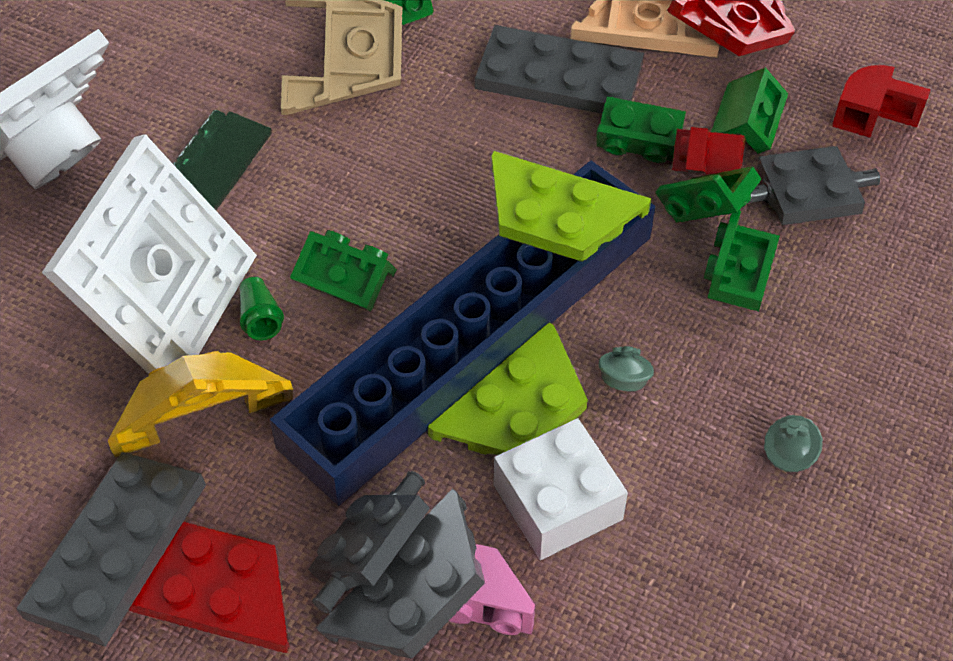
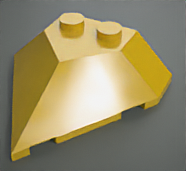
(190, 386)

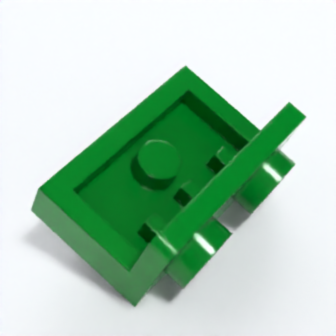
(709, 194)
(742, 265)

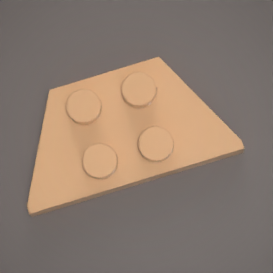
(643, 26)

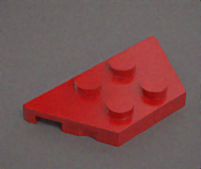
(737, 24)
(218, 587)

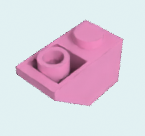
(500, 600)

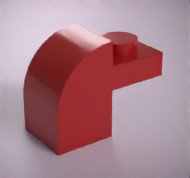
(875, 93)
(707, 152)

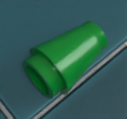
(259, 310)

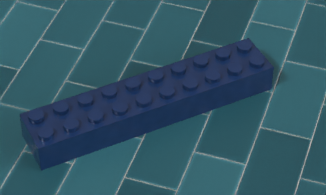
(437, 352)

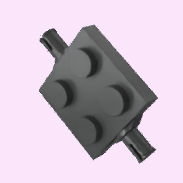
(811, 185)
(367, 540)

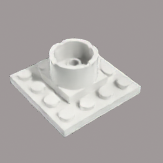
(40, 116)
(151, 260)

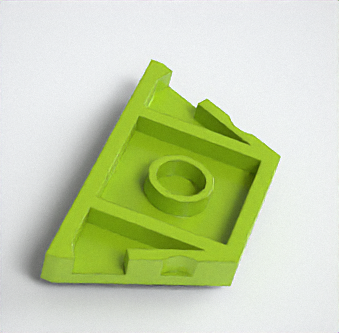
(558, 208)
(516, 400)

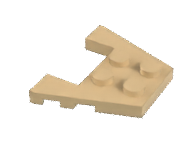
(360, 54)

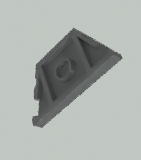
(418, 589)

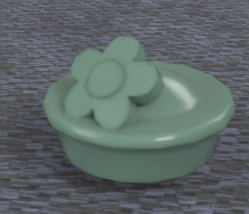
(625, 369)
(793, 443)

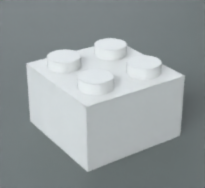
(559, 488)

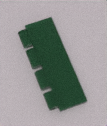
(221, 154)

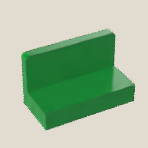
(752, 109)

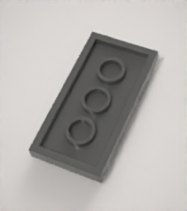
(557, 69)
(112, 548)

